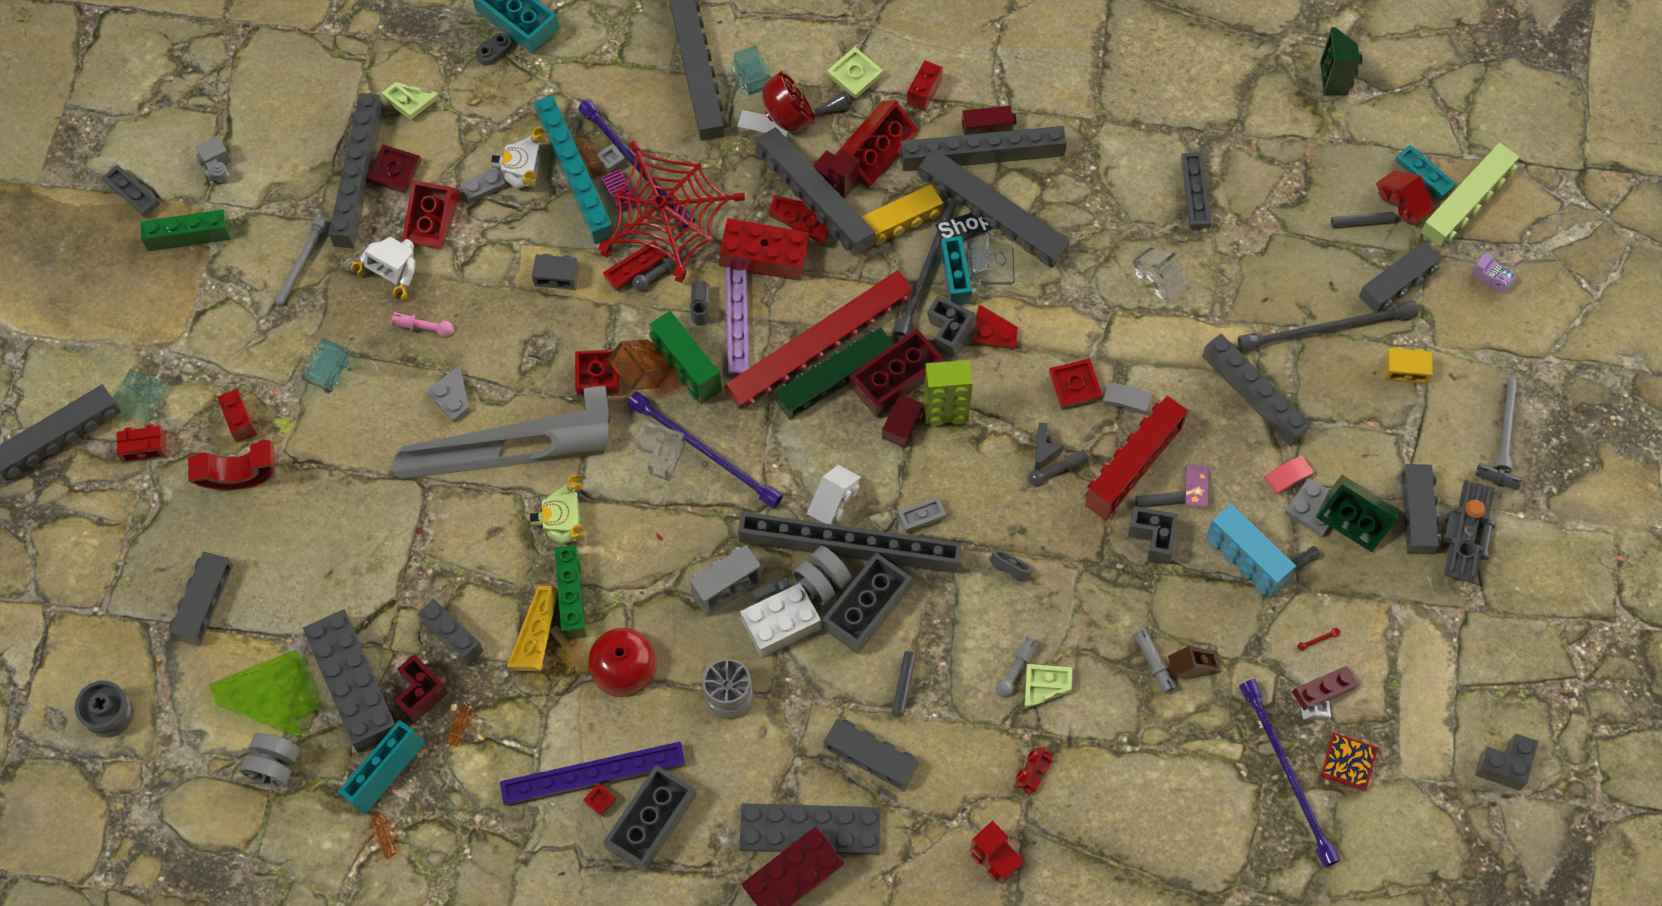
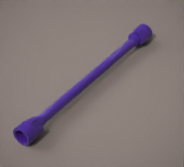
(592, 113)
(767, 494)
(1327, 853)

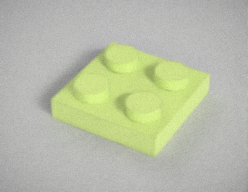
(855, 72)

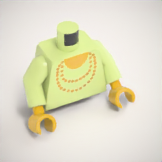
(561, 514)

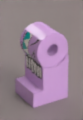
(1493, 273)

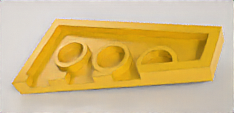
(533, 637)

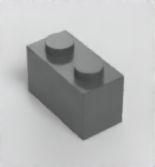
(555, 271)

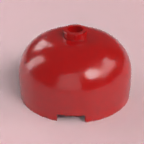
(786, 104)
(622, 662)

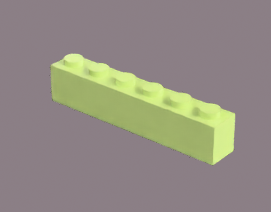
(1470, 194)

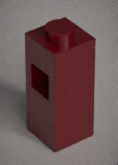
(988, 120)

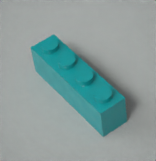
(382, 767)

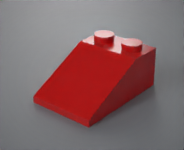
(429, 213)

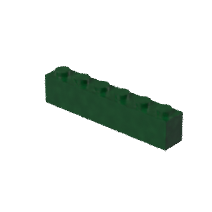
(830, 375)

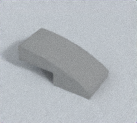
(1129, 397)

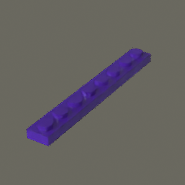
(591, 773)

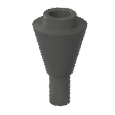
(837, 103)

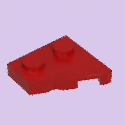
(994, 330)

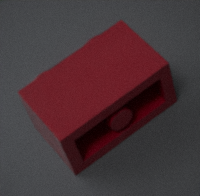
(902, 421)

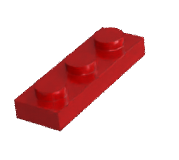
(633, 265)

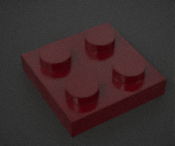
(393, 168)

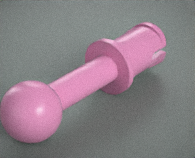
(444, 328)

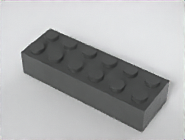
(350, 679)

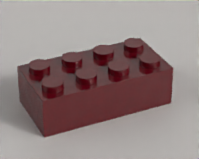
(894, 372)
(794, 871)

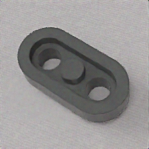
(494, 48)
(1017, 568)

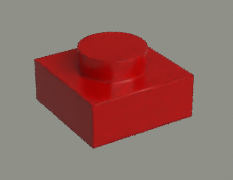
(599, 800)

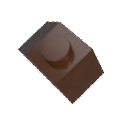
(1193, 663)

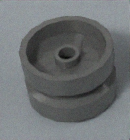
(104, 709)

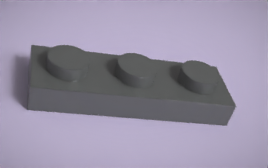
(130, 190)

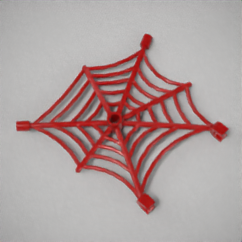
(661, 206)

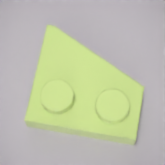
(407, 99)
(1046, 683)

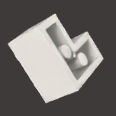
(832, 493)

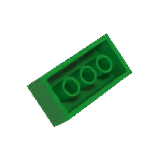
(685, 357)

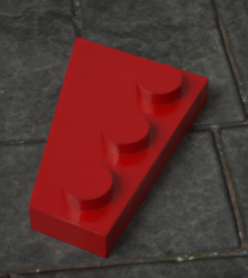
(797, 216)

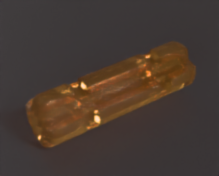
(459, 724)
(384, 836)

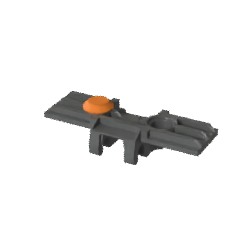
(1462, 528)

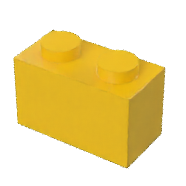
(1408, 365)

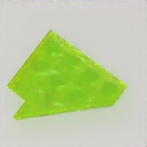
(269, 693)

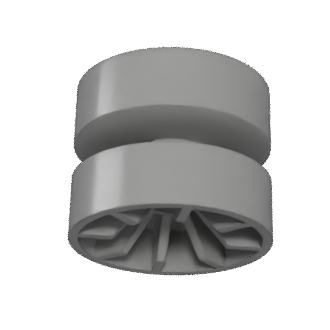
(822, 575)
(728, 688)
(269, 760)

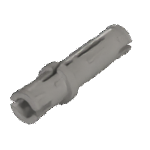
(1156, 664)

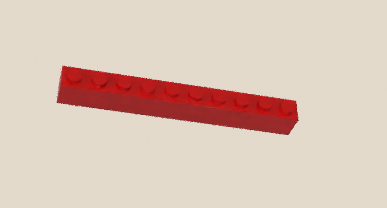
(817, 339)

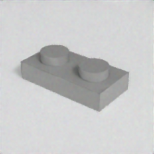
(483, 185)
(922, 514)

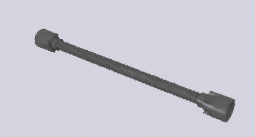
(1403, 311)
(904, 325)

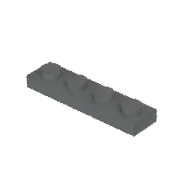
(1196, 190)

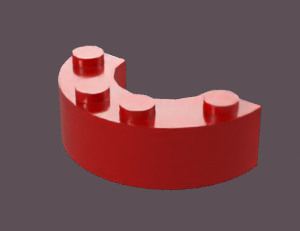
(233, 471)

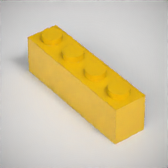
(904, 214)

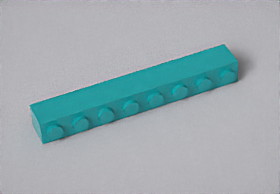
(573, 169)

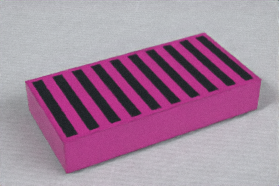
(614, 183)

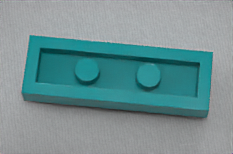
(1432, 176)

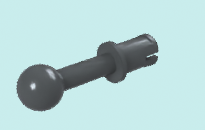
(641, 281)
(1038, 477)

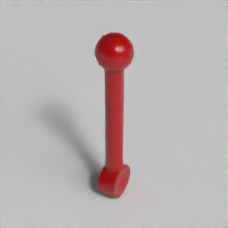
(1334, 633)

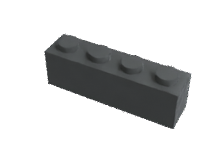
(1400, 277)
(1420, 509)
(200, 598)
(871, 754)

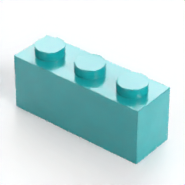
(956, 270)

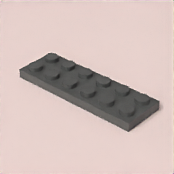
(780, 825)

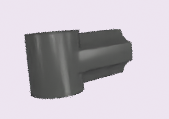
(700, 302)

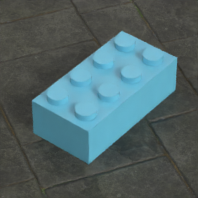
(1250, 551)

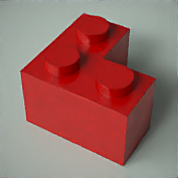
(1408, 193)
(995, 853)

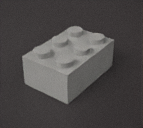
(725, 580)

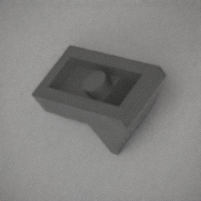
(1045, 450)

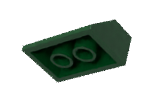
(1339, 63)
(1357, 513)

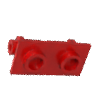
(1039, 761)

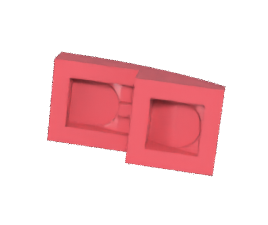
(1288, 475)

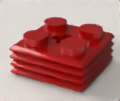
(586, 366)

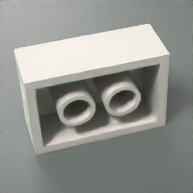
(780, 620)

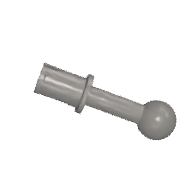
(1005, 687)

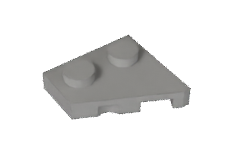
(451, 395)

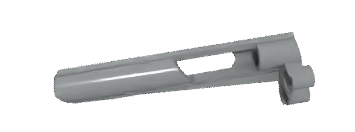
(570, 435)

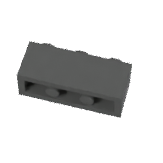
(450, 632)

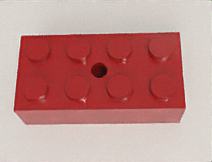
(763, 249)

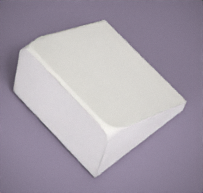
(1320, 711)

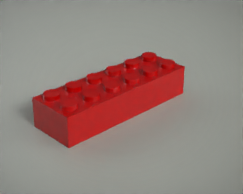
(1135, 457)

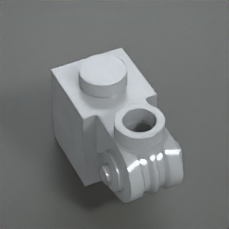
(214, 156)

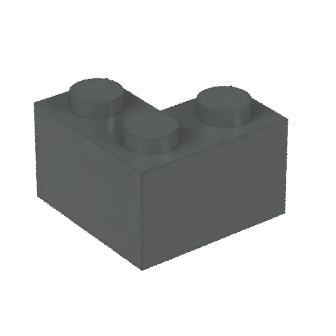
(955, 325)
(1158, 528)
(1508, 767)

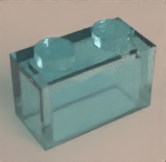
(751, 69)
(327, 364)

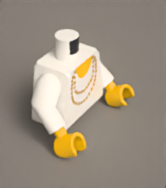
(521, 160)
(391, 261)

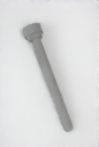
(319, 227)
(1504, 460)

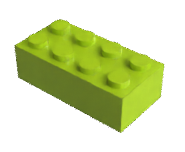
(947, 392)

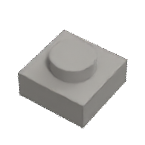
(611, 158)

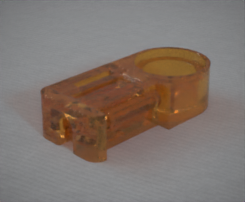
(589, 155)

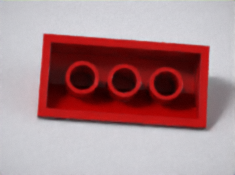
(879, 139)

